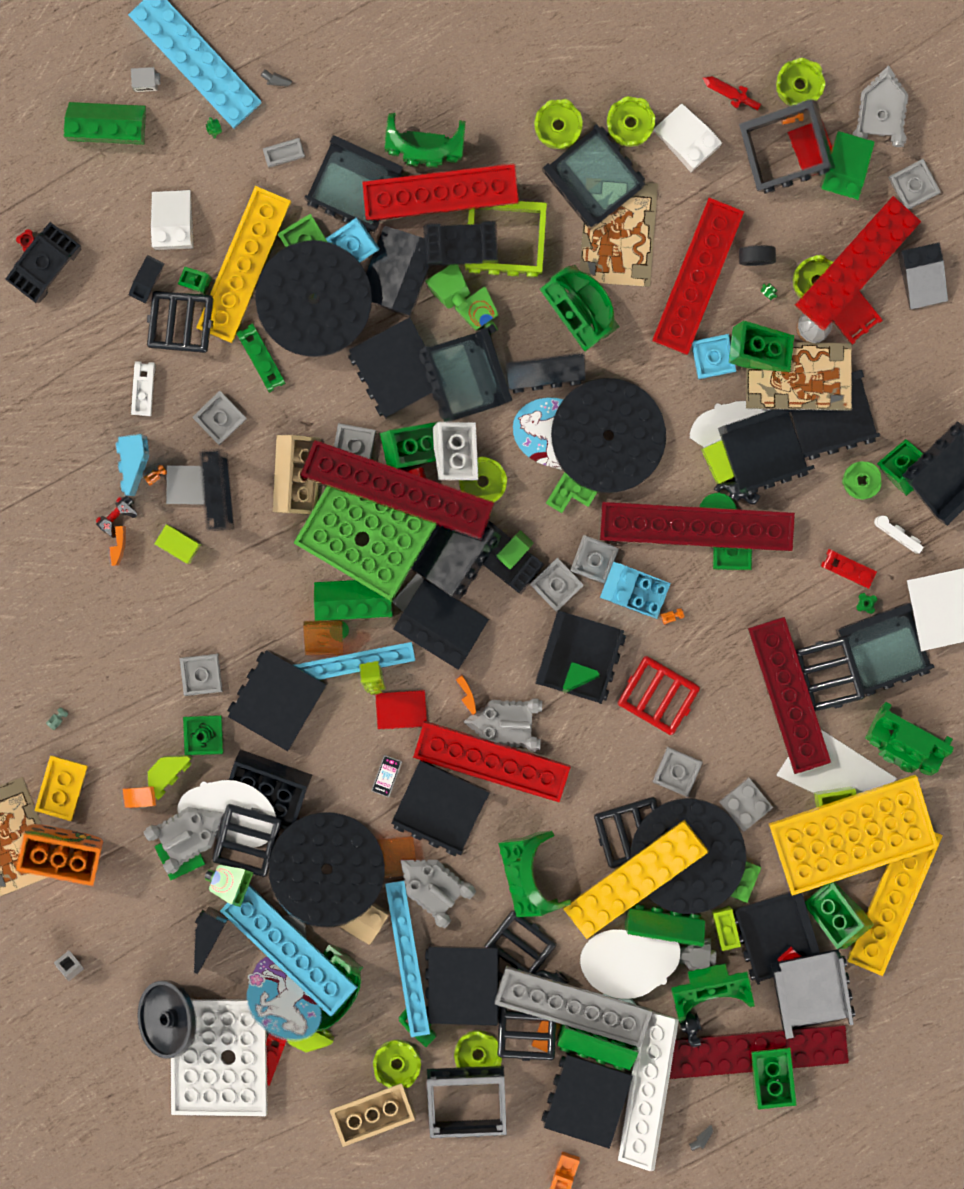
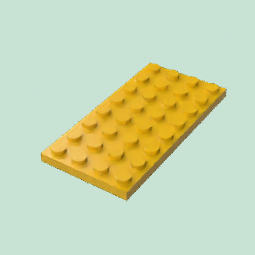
(853, 835)

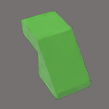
(515, 549)

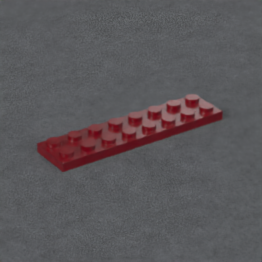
(789, 695)

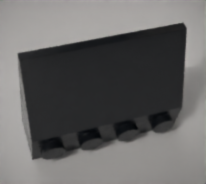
(397, 271)
(545, 372)
(441, 624)
(279, 783)

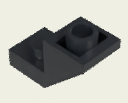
(146, 278)

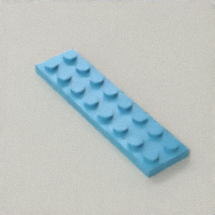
(195, 60)
(290, 951)

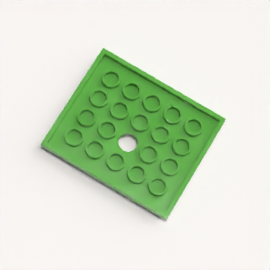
(392, 545)

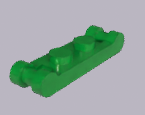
(261, 358)

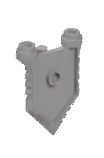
(883, 109)
(507, 723)
(185, 835)
(434, 887)

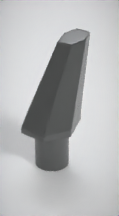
(275, 79)
(702, 1139)

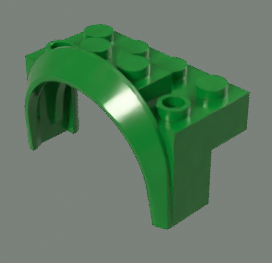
(518, 865)
(350, 969)

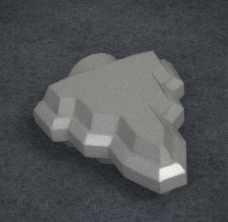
(698, 956)

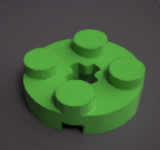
(861, 469)

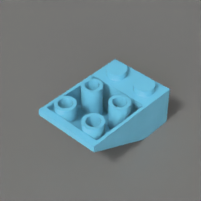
(134, 457)
(635, 590)

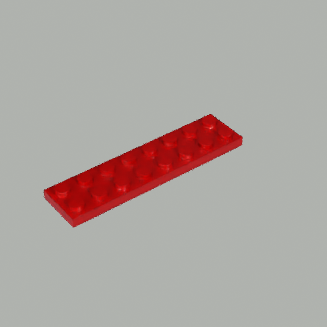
(440, 192)
(858, 263)
(698, 276)
(491, 761)

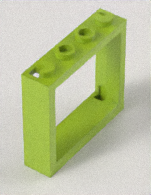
(514, 270)

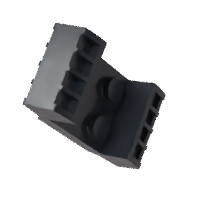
(461, 244)
(42, 262)
(521, 573)

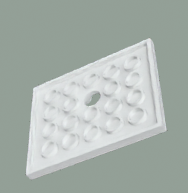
(204, 1081)

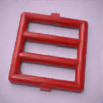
(639, 710)

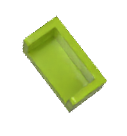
(718, 461)
(177, 544)
(829, 796)
(726, 928)

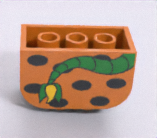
(59, 854)

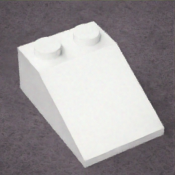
(687, 137)
(171, 220)
(455, 450)

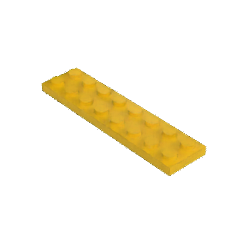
(245, 262)
(636, 879)
(890, 910)

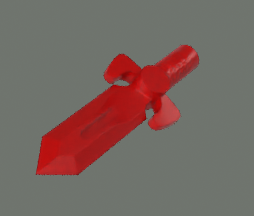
(731, 92)

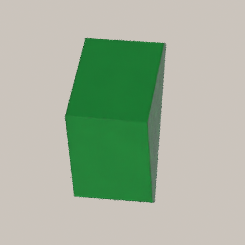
(195, 280)
(578, 676)

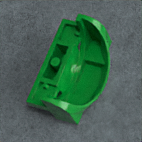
(424, 147)
(581, 306)
(908, 745)
(710, 984)

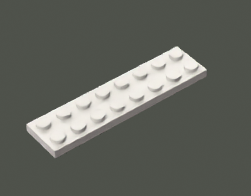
(648, 1093)

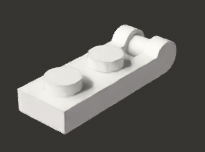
(143, 389)
(897, 533)

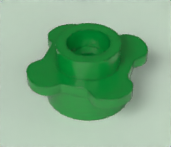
(213, 127)
(871, 602)

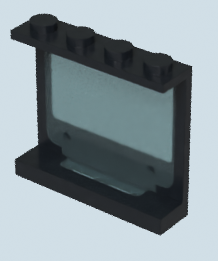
(594, 177)
(340, 179)
(465, 376)
(886, 648)

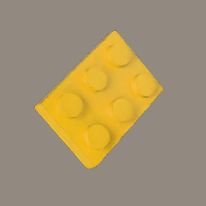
(61, 788)

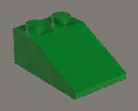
(851, 162)
(761, 347)
(409, 446)
(838, 915)
(773, 1078)

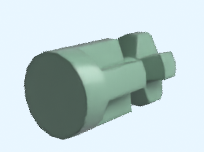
(56, 720)

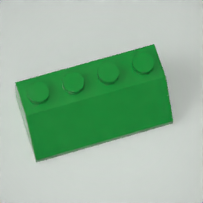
(105, 123)
(348, 601)
(665, 925)
(596, 1046)

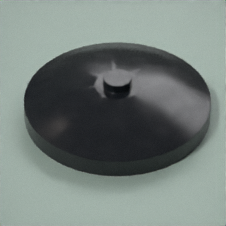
(166, 1019)

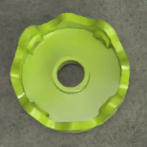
(801, 69)
(635, 108)
(565, 112)
(806, 270)
(495, 475)
(477, 1040)
(391, 1076)

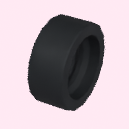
(757, 255)

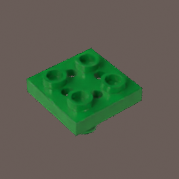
(193, 743)

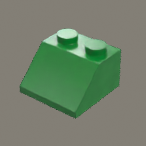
(898, 462)

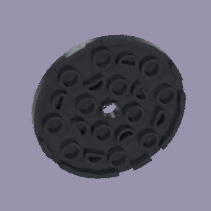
(320, 270)
(603, 407)
(712, 876)
(321, 897)

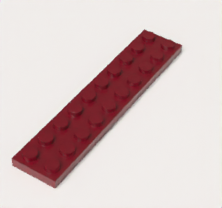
(397, 489)
(697, 526)
(734, 1051)

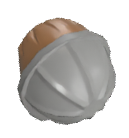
(810, 332)

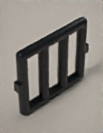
(186, 345)
(847, 659)
(616, 813)
(227, 825)
(531, 927)
(524, 1055)

